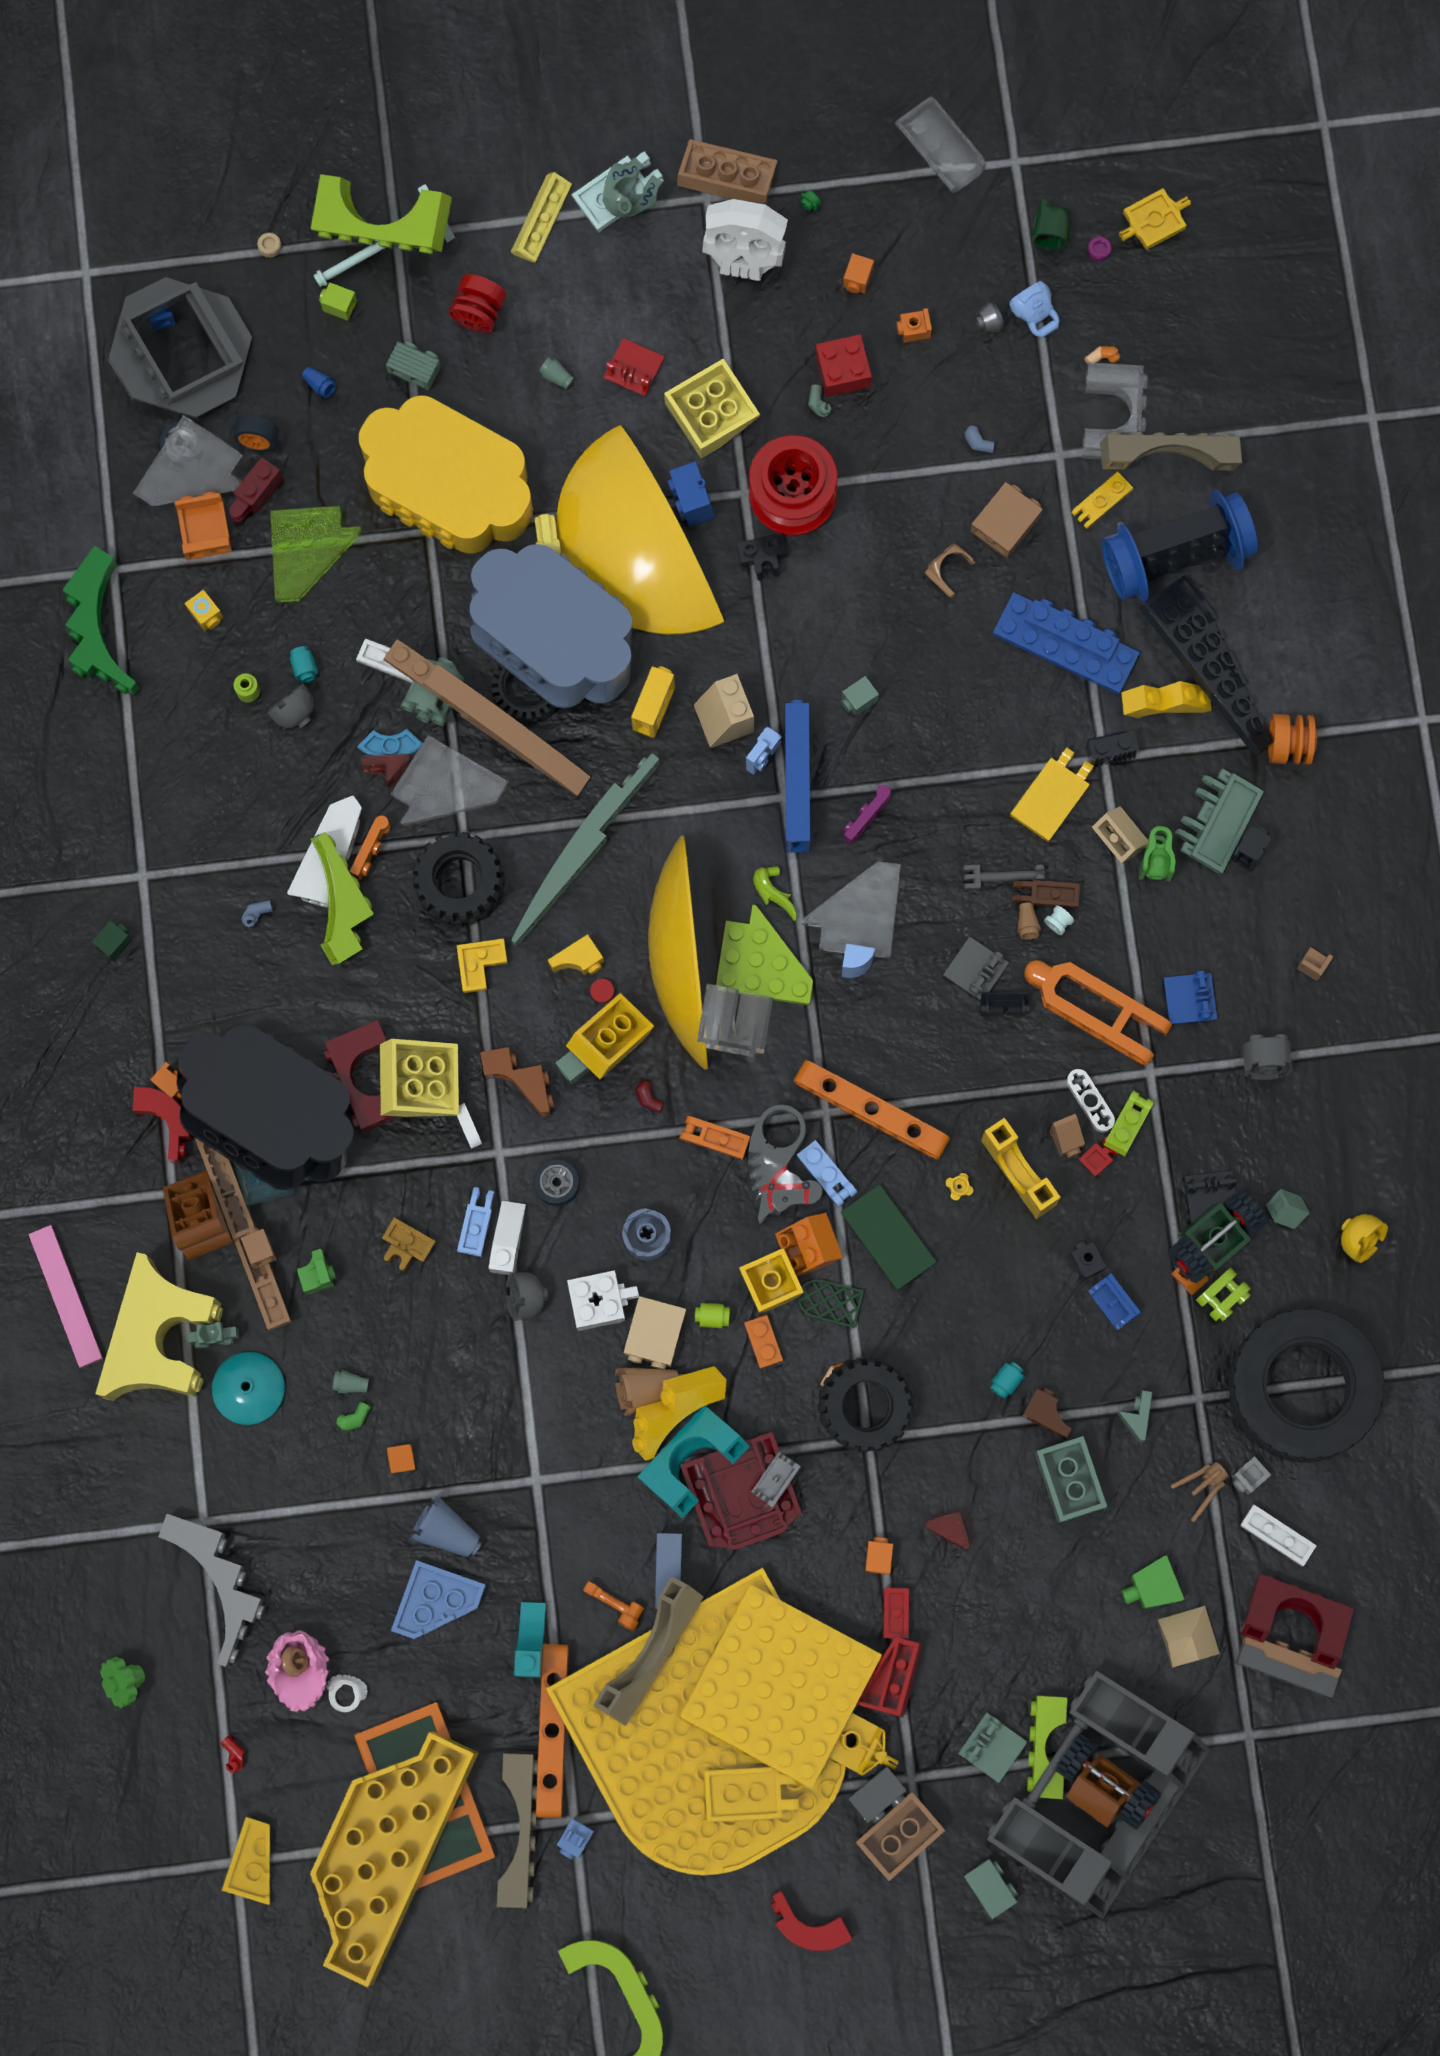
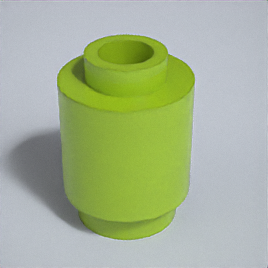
(247, 694)
(712, 1315)

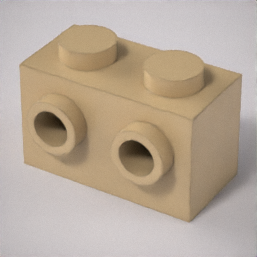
(1120, 834)

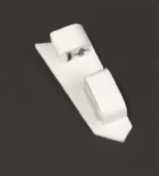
(342, 825)

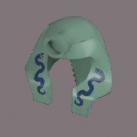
(618, 193)

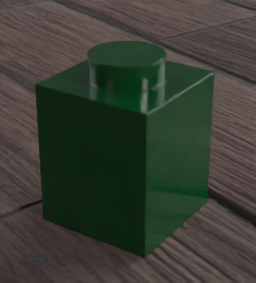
(112, 940)

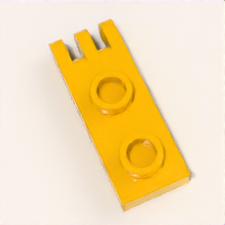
(1103, 500)

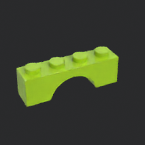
(1048, 1714)

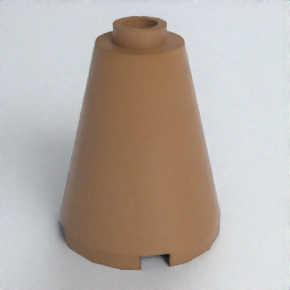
(640, 1387)

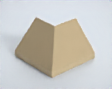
(1188, 1636)

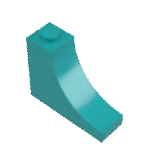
(530, 1640)

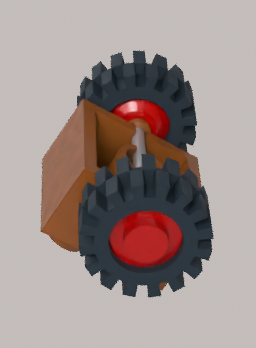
(1104, 1788)

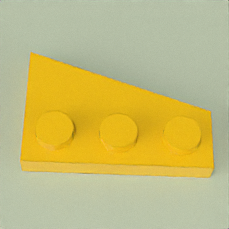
(250, 1864)

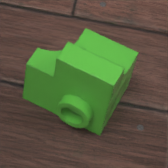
(316, 1274)

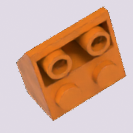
(810, 1244)

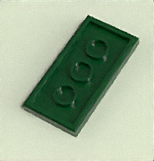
(888, 1237)

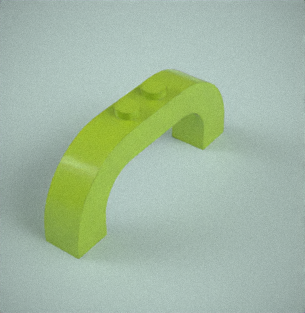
(631, 1982)

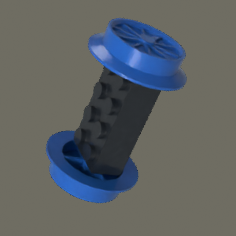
(1179, 544)

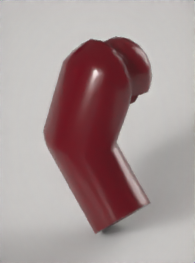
(645, 1097)

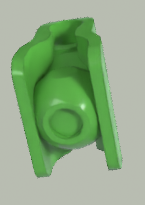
(1158, 858)

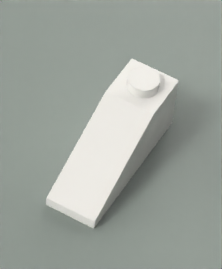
(507, 1238)

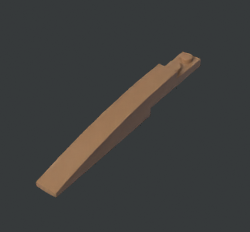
(487, 717)
(239, 1222)

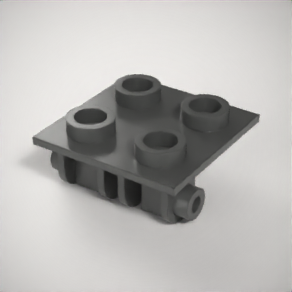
(976, 968)

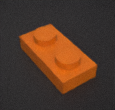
(763, 1342)

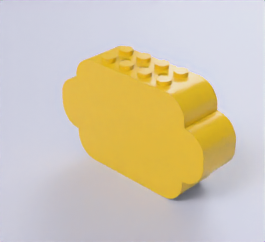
(445, 475)

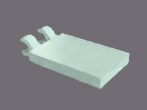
(590, 196)

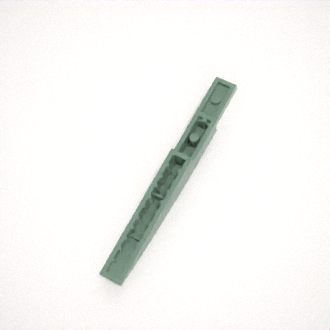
(583, 846)

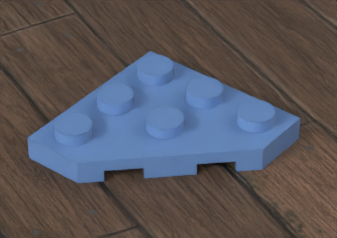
(435, 1599)

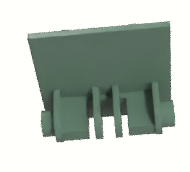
(992, 1747)

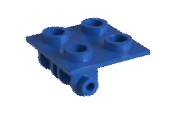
(1190, 998)

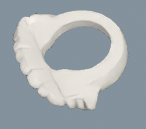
(359, 1689)

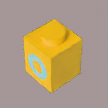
(204, 611)

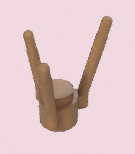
(1213, 1476)

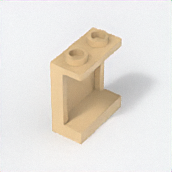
(654, 1333)

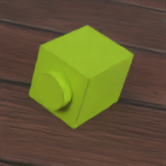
(338, 301)

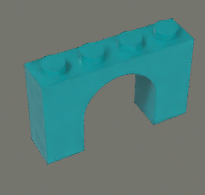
(702, 1431)

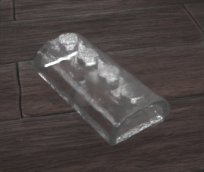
(942, 144)

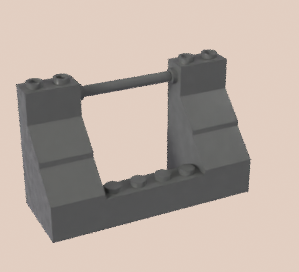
(1063, 1860)

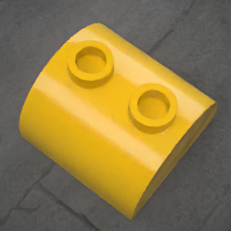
(771, 1281)

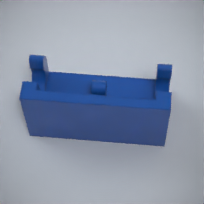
(1114, 1301)

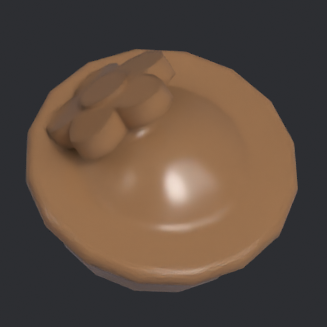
(294, 1661)

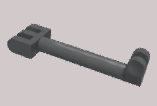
(978, 877)

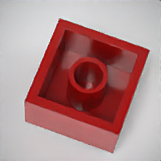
(843, 365)

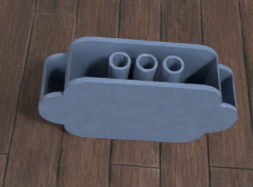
(551, 625)

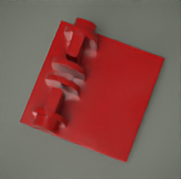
(633, 367)

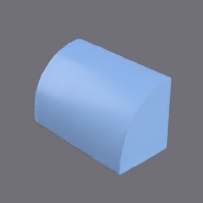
(857, 960)

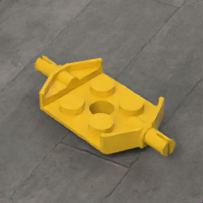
(868, 1749)

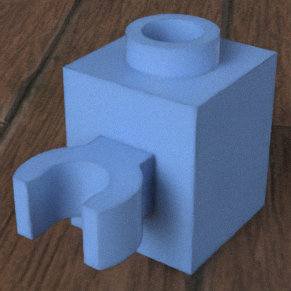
(574, 1839)

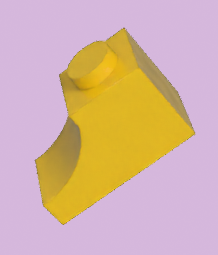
(580, 956)

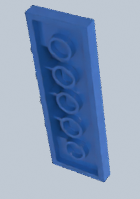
(1066, 642)

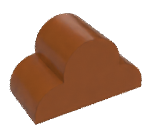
(196, 1216)

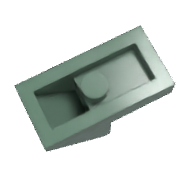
(1138, 1422)

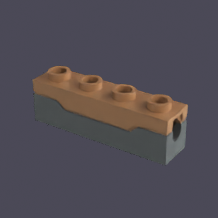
(1288, 1666)

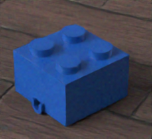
(690, 490)

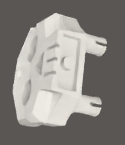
(744, 238)

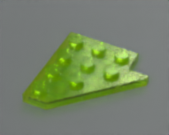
(306, 547)

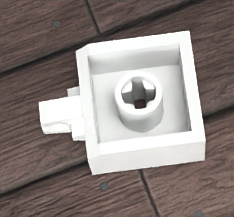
(609, 1309)

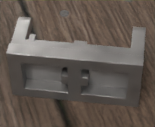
(775, 1479)

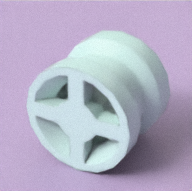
(1059, 920)

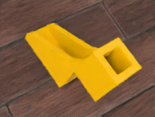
(1173, 698)

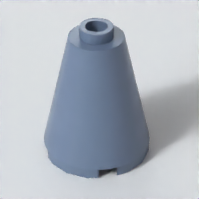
(445, 1530)

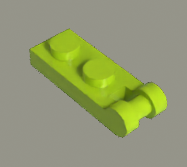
(1128, 1124)

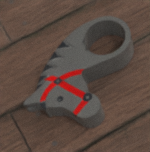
(770, 1180)

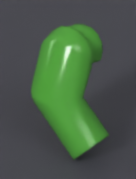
(353, 1420)

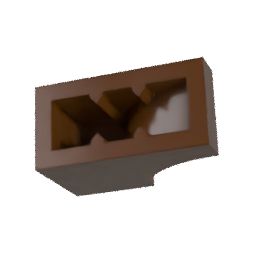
(1043, 1412)

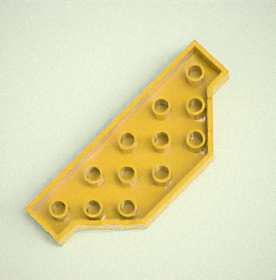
(382, 1851)

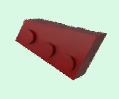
(892, 1679)

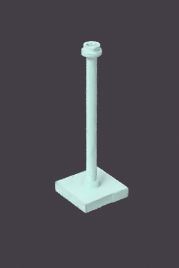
(321, 278)

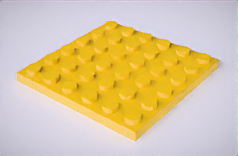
(781, 1686)

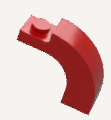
(157, 1103)
(809, 1937)

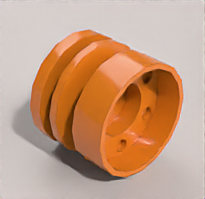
(1292, 739)

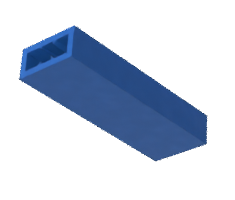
(797, 777)

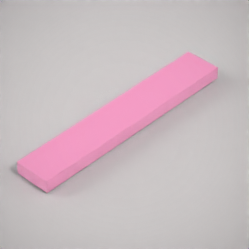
(65, 1296)

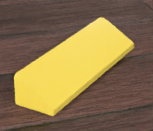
(541, 217)

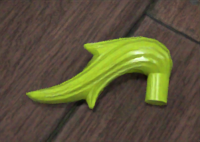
(769, 892)

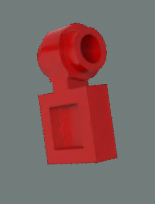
(1097, 1159)

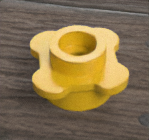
(961, 1180)

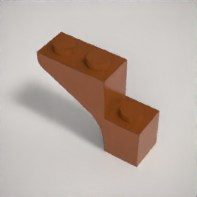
(529, 1080)

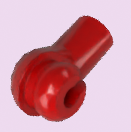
(236, 1754)

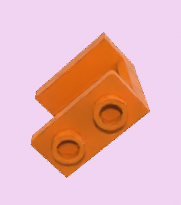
(203, 526)

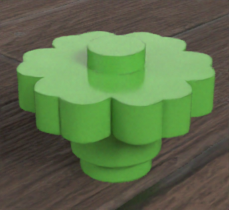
(121, 1681)

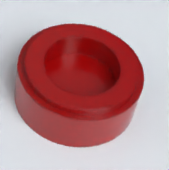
(602, 991)

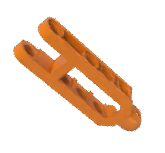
(1045, 979)

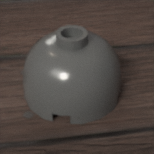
(293, 708)
(526, 1295)

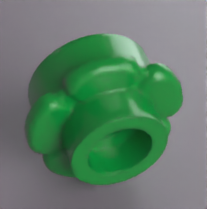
(810, 201)

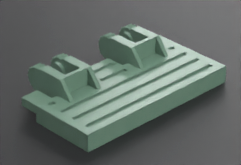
(1223, 819)

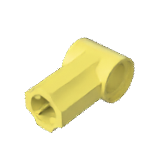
(546, 532)

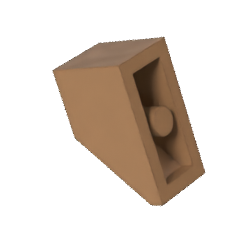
(1067, 1136)

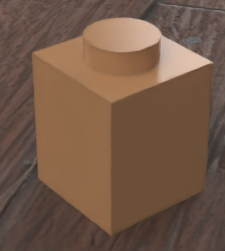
(258, 1247)

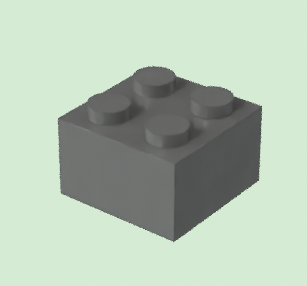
(877, 1795)

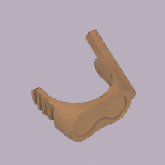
(933, 570)

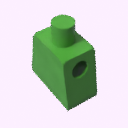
(1154, 1585)

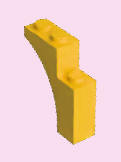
(679, 1399)

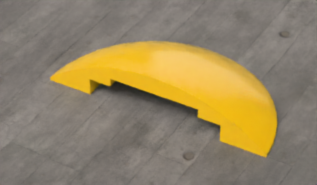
(629, 541)
(674, 952)

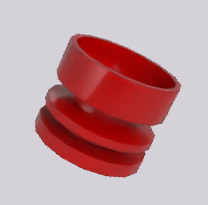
(477, 303)

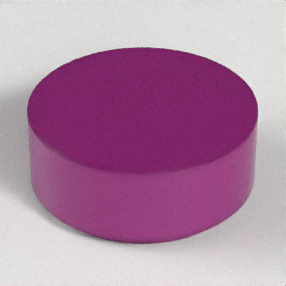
(1099, 249)

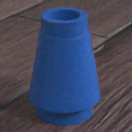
(319, 382)

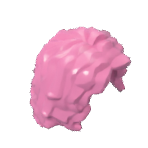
(307, 1688)

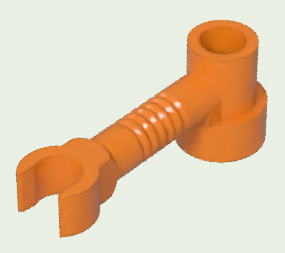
(630, 1613)

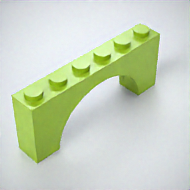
(421, 228)

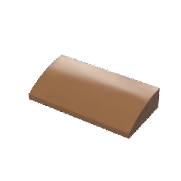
(726, 172)

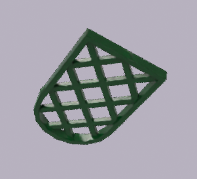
(834, 1294)

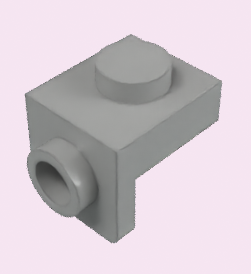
(1250, 1476)

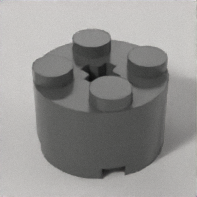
(1267, 1057)

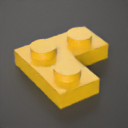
(474, 958)

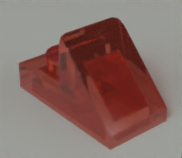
(393, 765)

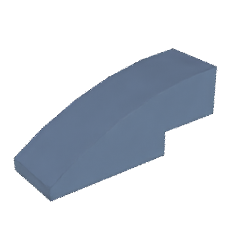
(667, 1560)

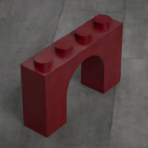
(345, 1054)
(1329, 1617)

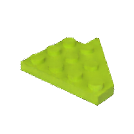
(761, 963)

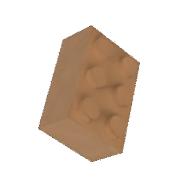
(900, 1836)

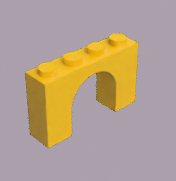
(1002, 1145)

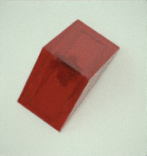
(950, 1528)

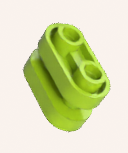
(1238, 1294)

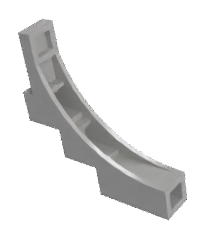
(238, 1607)

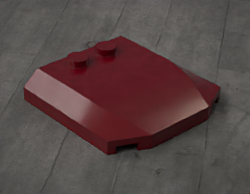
(727, 1507)

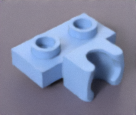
(766, 744)

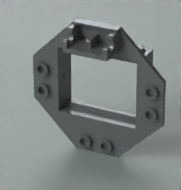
(141, 374)

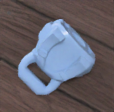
(1034, 306)

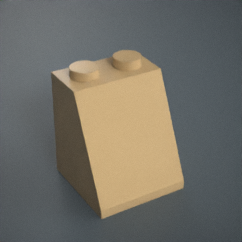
(725, 712)

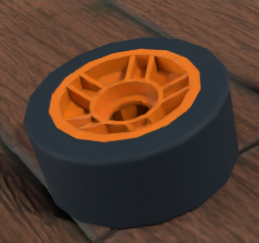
(255, 433)

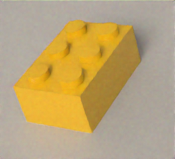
(609, 1036)

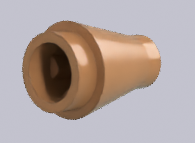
(1028, 923)

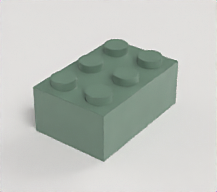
(1070, 1479)

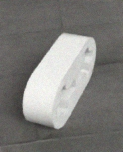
(468, 1126)

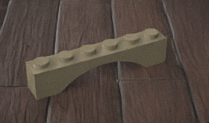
(1215, 452)
(674, 1610)
(514, 1884)

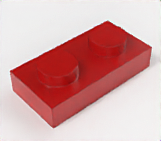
(896, 1613)

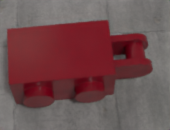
(255, 490)

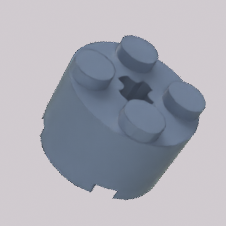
(652, 1222)

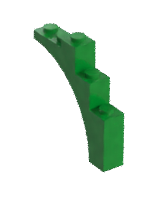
(86, 592)

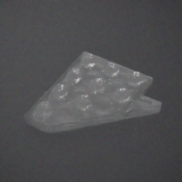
(189, 466)
(444, 784)
(860, 912)

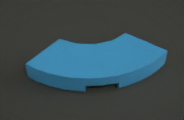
(378, 744)

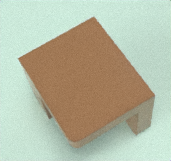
(1314, 964)

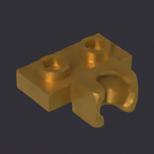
(406, 1243)

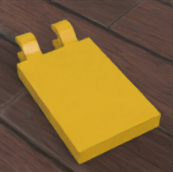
(1052, 796)
(746, 1794)

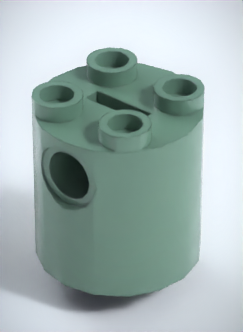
(425, 703)

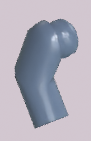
(976, 442)
(254, 911)

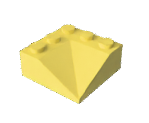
(711, 408)
(419, 1078)

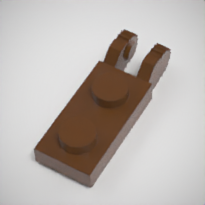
(1048, 893)

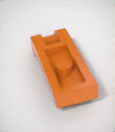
(370, 846)
(715, 1138)

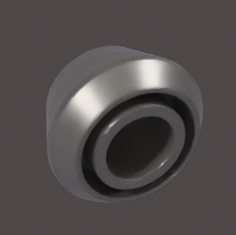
(989, 319)

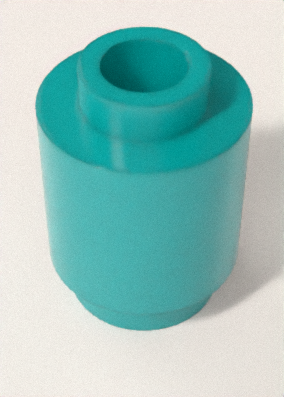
(303, 664)
(1007, 1380)

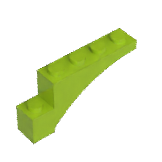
(346, 902)

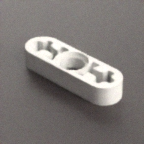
(1106, 1112)

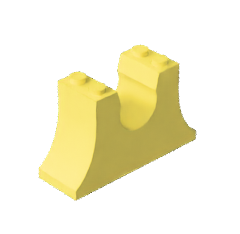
(146, 1315)

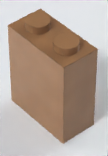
(1006, 519)

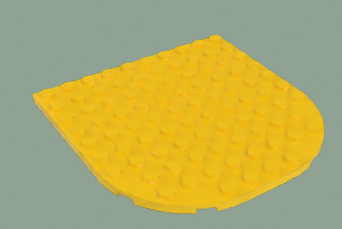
(658, 1761)

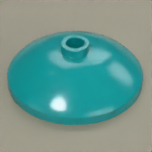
(265, 1390)

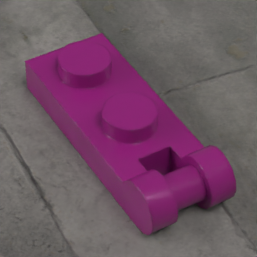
(867, 814)

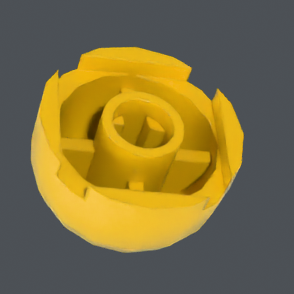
(1361, 1235)

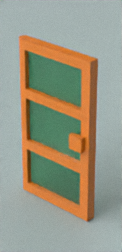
(464, 1836)

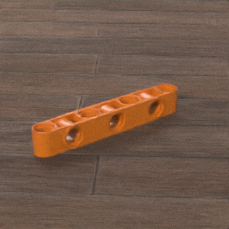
(887, 1119)
(551, 1750)

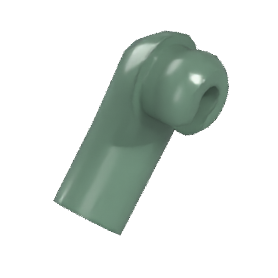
(816, 403)

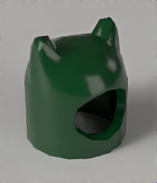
(1054, 222)

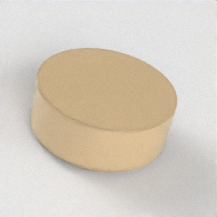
(269, 245)

